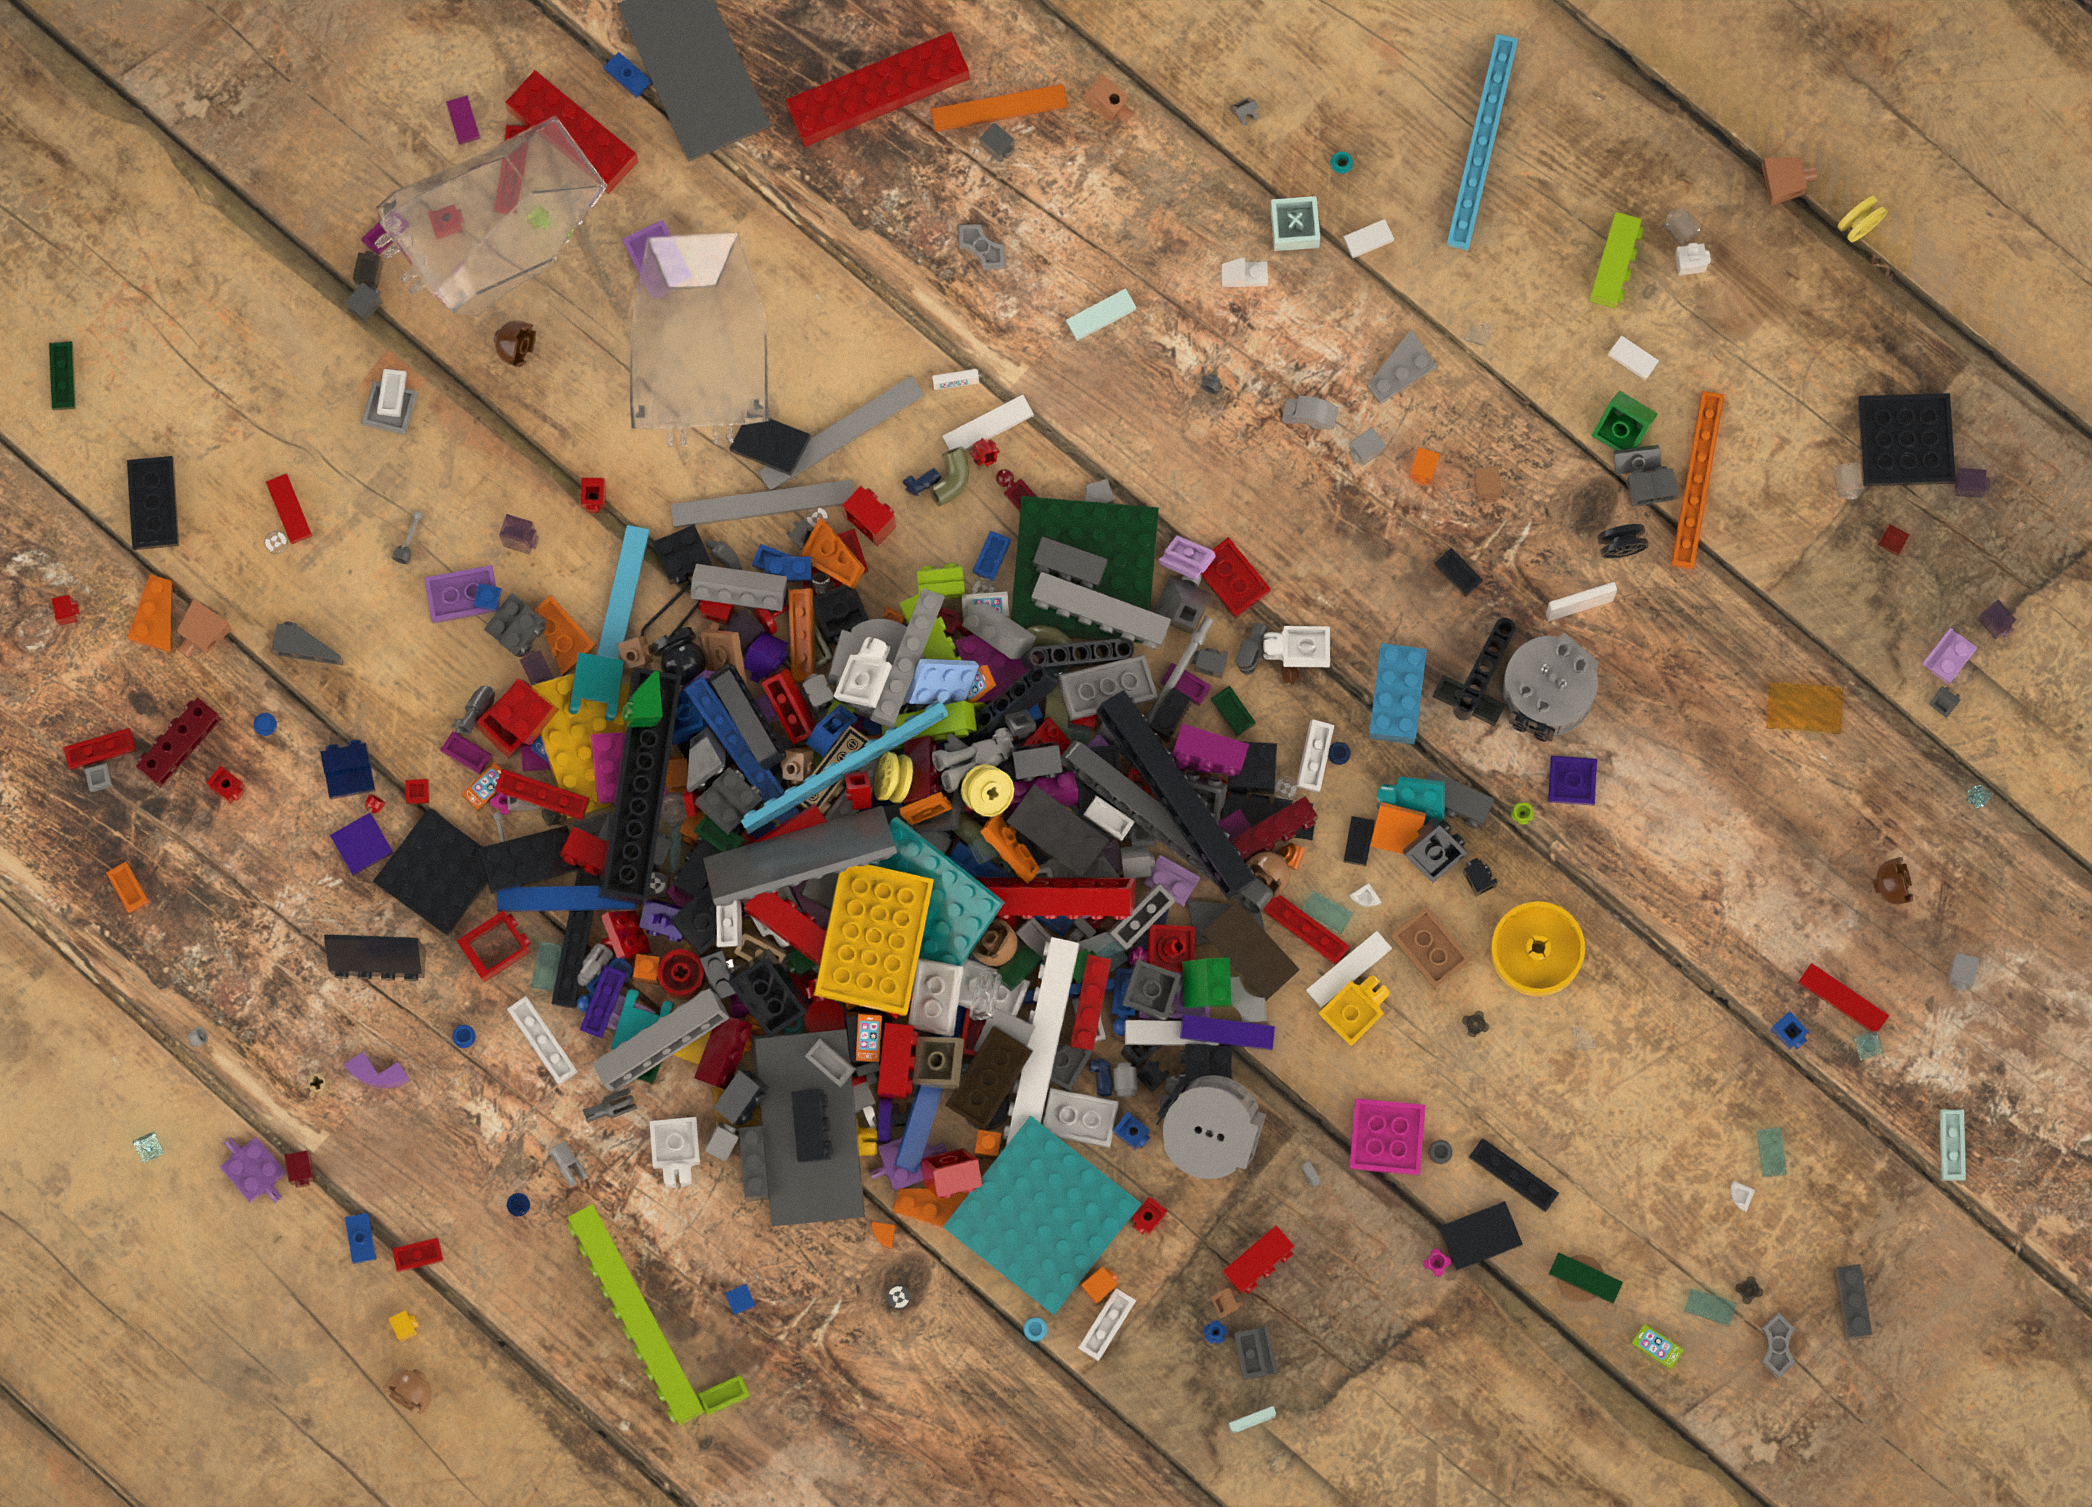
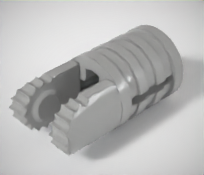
(593, 967)
(566, 1159)

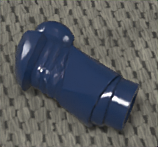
(922, 483)
(1103, 1076)

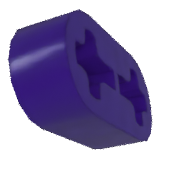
(885, 1112)

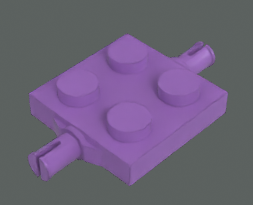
(253, 1170)
(899, 1177)

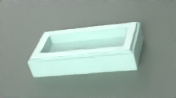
(1252, 1420)

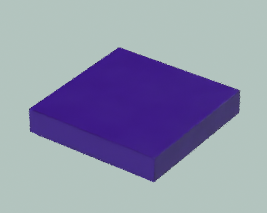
(1572, 780)
(361, 844)

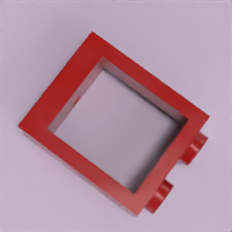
(465, 941)

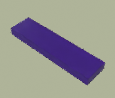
(1227, 1032)

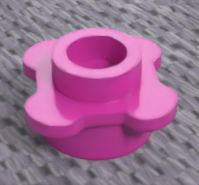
(497, 802)
(1137, 953)
(1430, 1264)

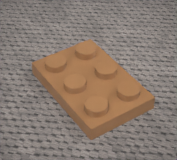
(720, 649)
(1430, 948)

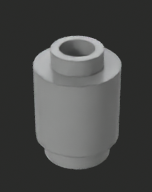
(1125, 1080)

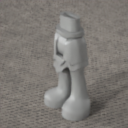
(982, 752)

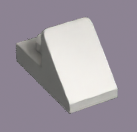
(1244, 274)

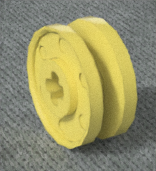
(1862, 219)
(893, 777)
(987, 790)

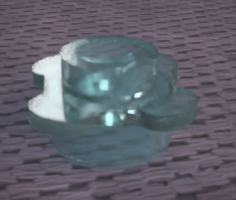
(1978, 796)

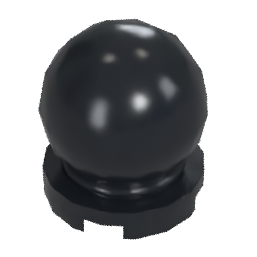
(680, 655)

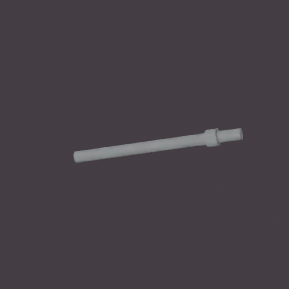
(1197, 639)

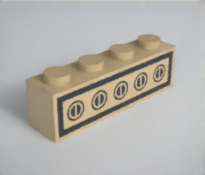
(848, 742)

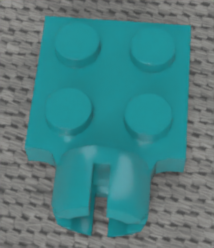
(1417, 795)

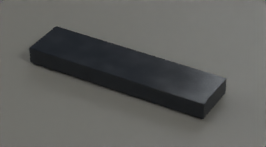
(1513, 1175)

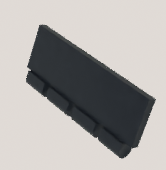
(1259, 810)

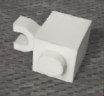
(1692, 259)

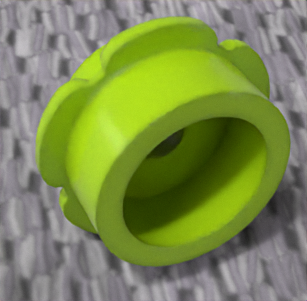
(1522, 819)

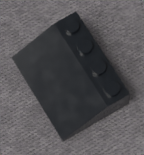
(375, 957)

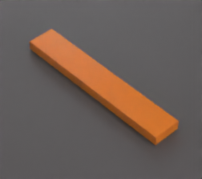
(999, 107)

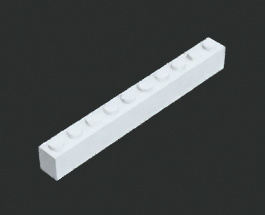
(1048, 1019)

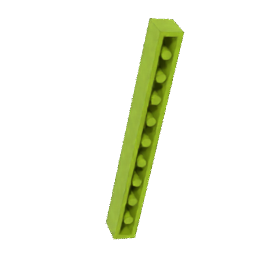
(636, 1315)

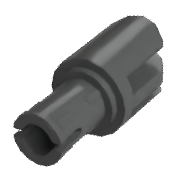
(1251, 649)
(477, 705)
(607, 1108)

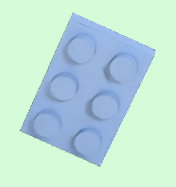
(941, 681)

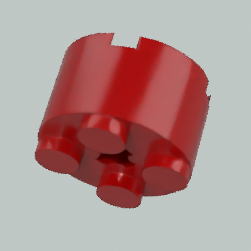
(669, 970)

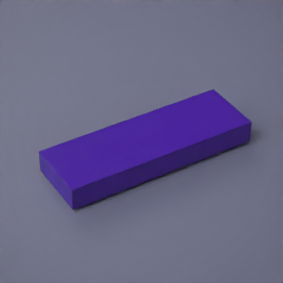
(603, 1001)

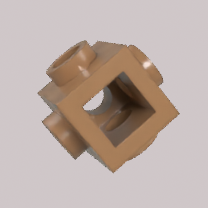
(635, 653)
(798, 765)

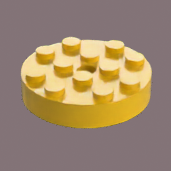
(1533, 972)

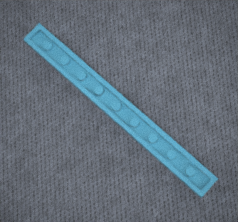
(1482, 142)
(851, 763)

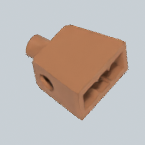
(1104, 92)
(1786, 178)
(201, 629)

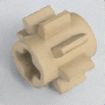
(323, 1087)

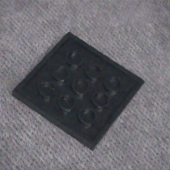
(1906, 439)
(435, 872)

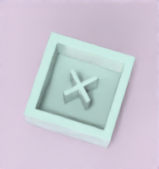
(1295, 223)

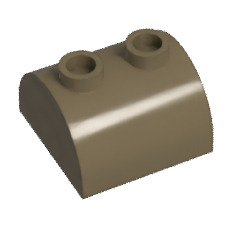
(938, 1062)

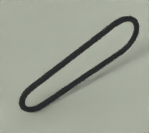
(666, 606)

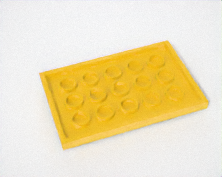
(569, 738)
(874, 938)

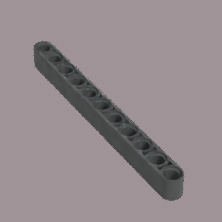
(1147, 813)

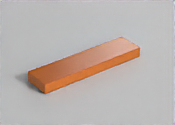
(801, 633)

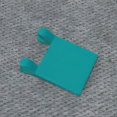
(598, 681)
(635, 1019)

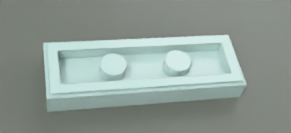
(1101, 314)
(1952, 1145)

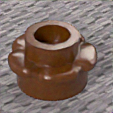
(1290, 674)

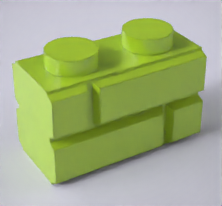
(943, 581)

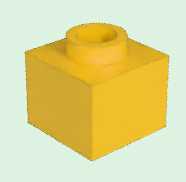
(404, 1325)

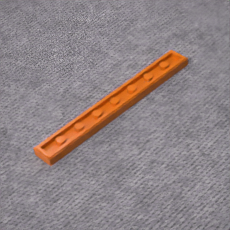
(1697, 480)

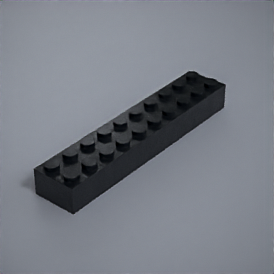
(638, 798)

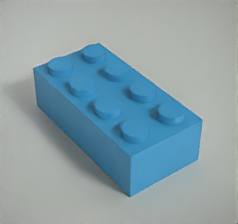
(1397, 693)

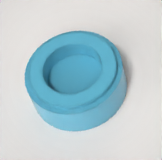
(1035, 1329)

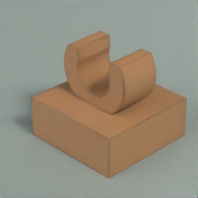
(1225, 1302)

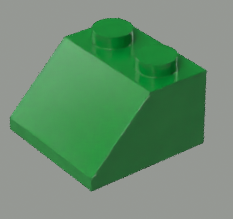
(1624, 423)
(645, 705)
(1207, 983)

